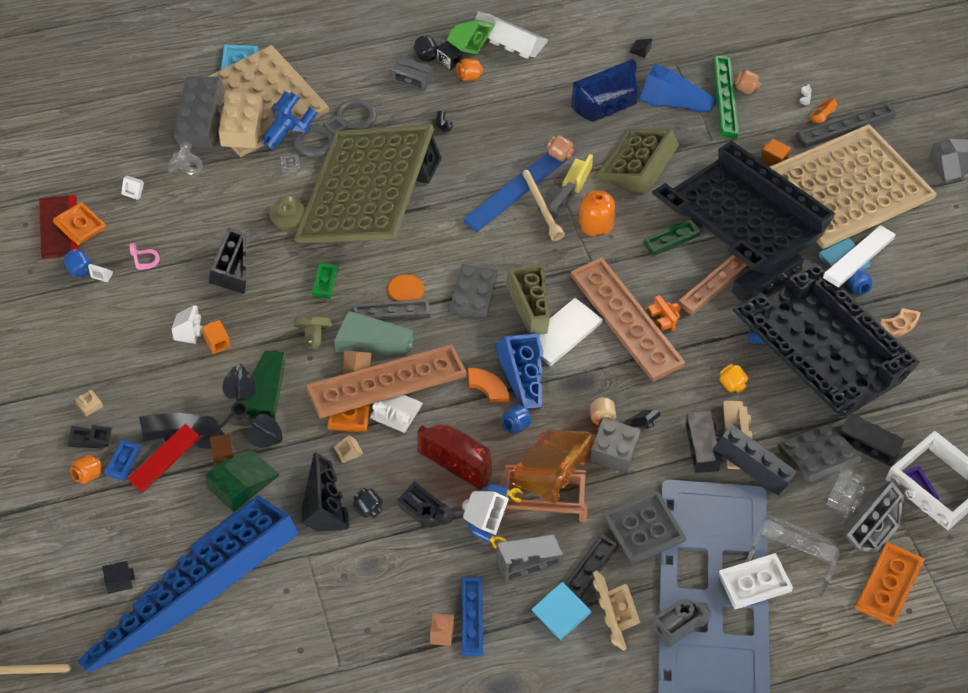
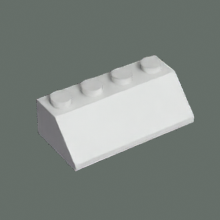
(513, 36)

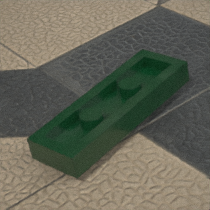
(671, 237)

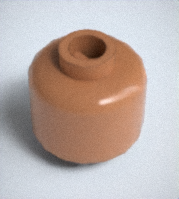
(747, 81)
(560, 148)

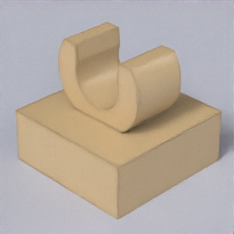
(88, 403)

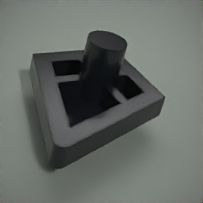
(643, 418)

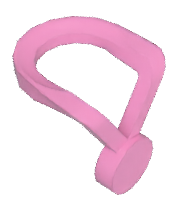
(133, 251)

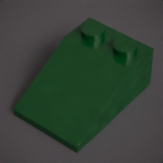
(239, 479)

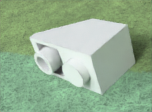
(187, 325)

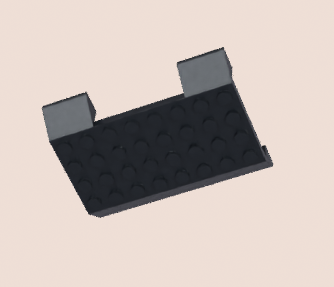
(749, 208)

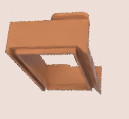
(576, 477)

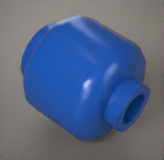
(77, 263)
(859, 282)
(516, 419)

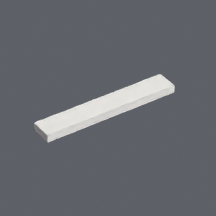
(859, 256)

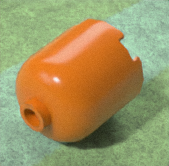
(597, 213)

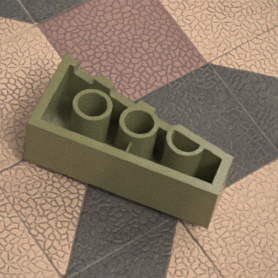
(529, 295)

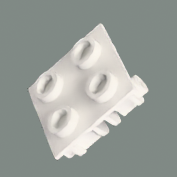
(396, 412)

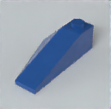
(671, 89)
(521, 362)

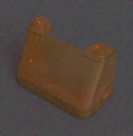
(552, 462)

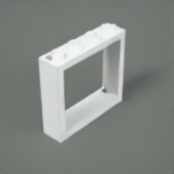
(915, 493)

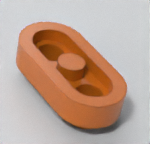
(823, 110)

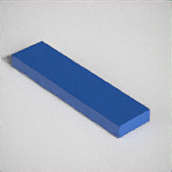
(472, 616)

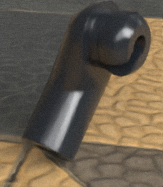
(442, 124)

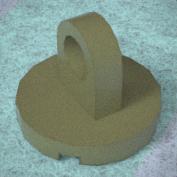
(286, 213)
(313, 329)

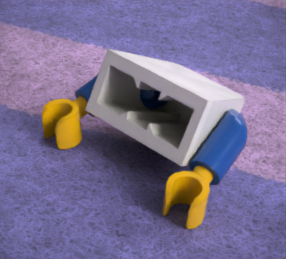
(486, 510)

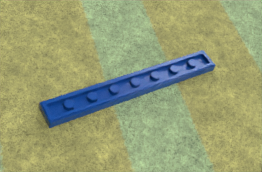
(511, 193)

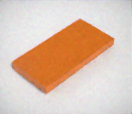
(889, 583)

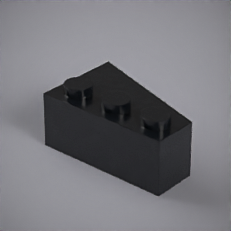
(230, 262)

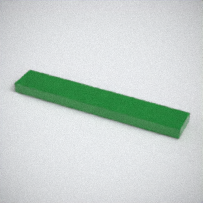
(725, 97)

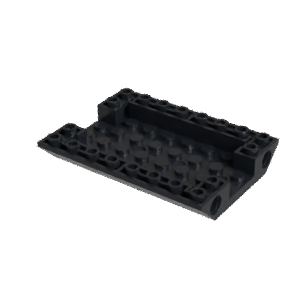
(839, 331)

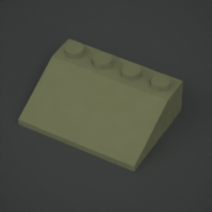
(639, 159)

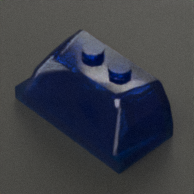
(606, 92)

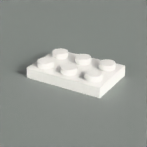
(755, 581)

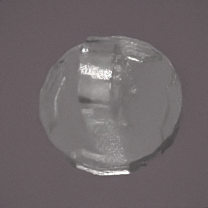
(181, 160)

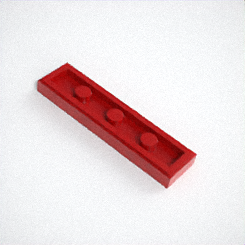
(163, 458)

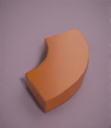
(489, 384)

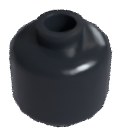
(426, 48)
(368, 503)

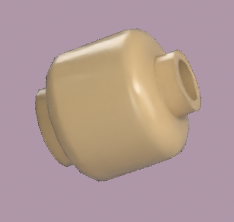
(602, 408)

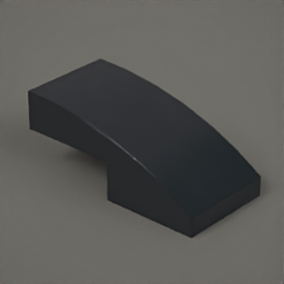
(89, 438)

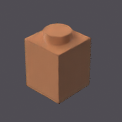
(442, 629)

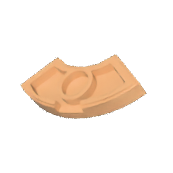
(901, 323)

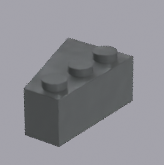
(527, 557)

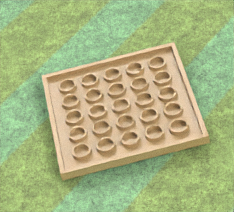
(268, 75)

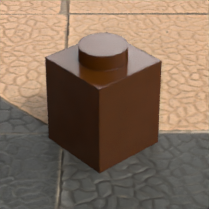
(221, 448)

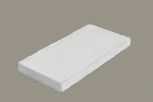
(567, 330)

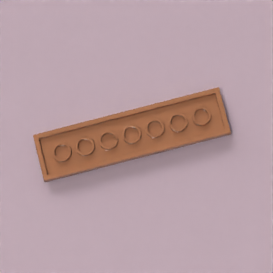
(627, 319)
(385, 381)

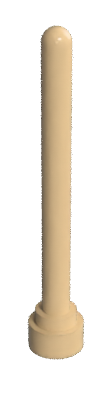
(555, 231)
(31, 669)

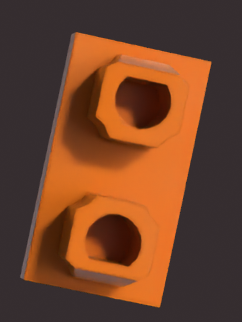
(667, 312)

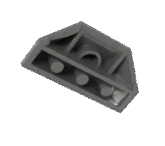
(875, 519)

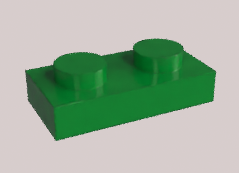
(325, 281)

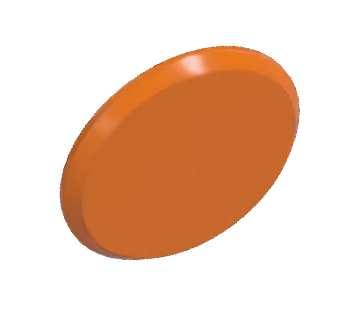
(405, 288)

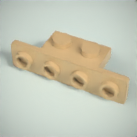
(737, 415)
(618, 607)

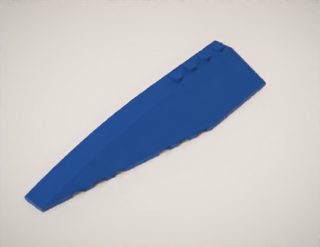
(199, 577)

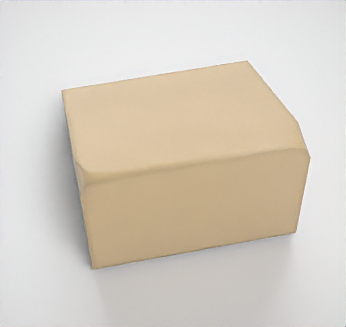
(348, 449)

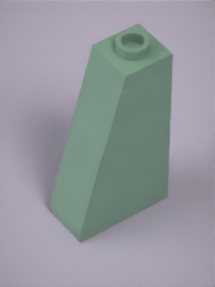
(373, 336)

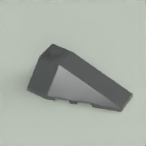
(950, 158)

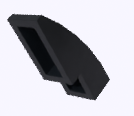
(165, 424)

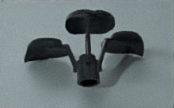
(239, 385)

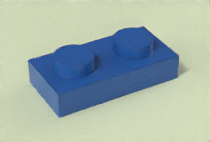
(122, 460)

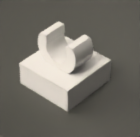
(132, 187)

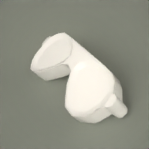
(806, 91)

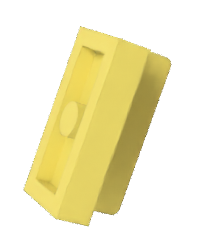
(578, 173)

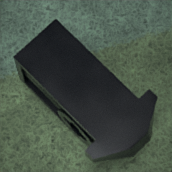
(420, 503)

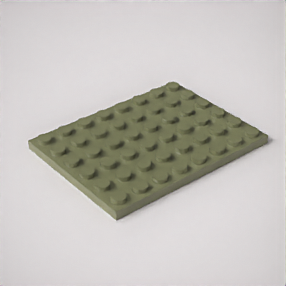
(365, 184)

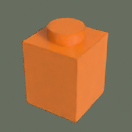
(775, 152)
(216, 337)

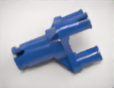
(285, 120)

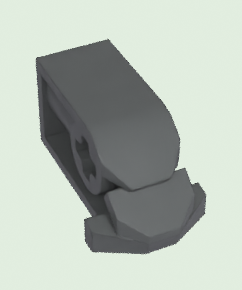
(680, 620)

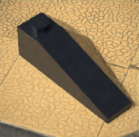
(322, 502)

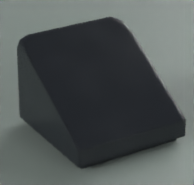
(641, 47)

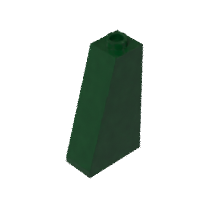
(268, 380)

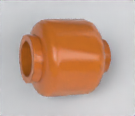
(469, 69)
(85, 469)

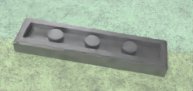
(394, 310)

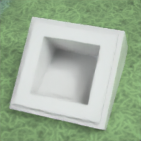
(100, 273)

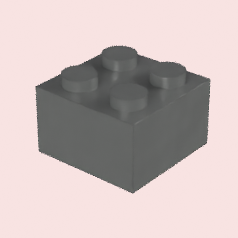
(615, 445)

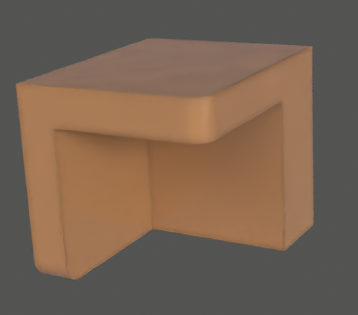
(355, 361)

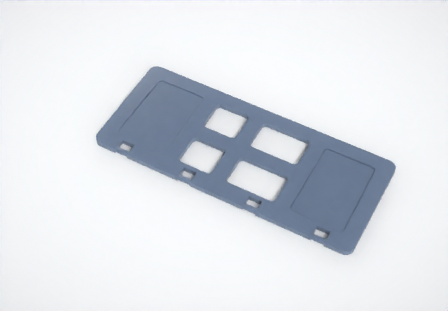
(715, 521)

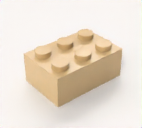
(241, 120)

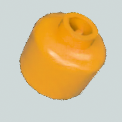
(733, 378)

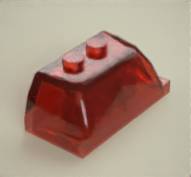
(456, 453)

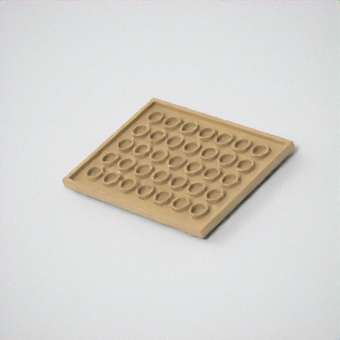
(858, 181)

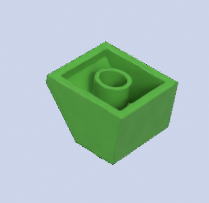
(470, 35)

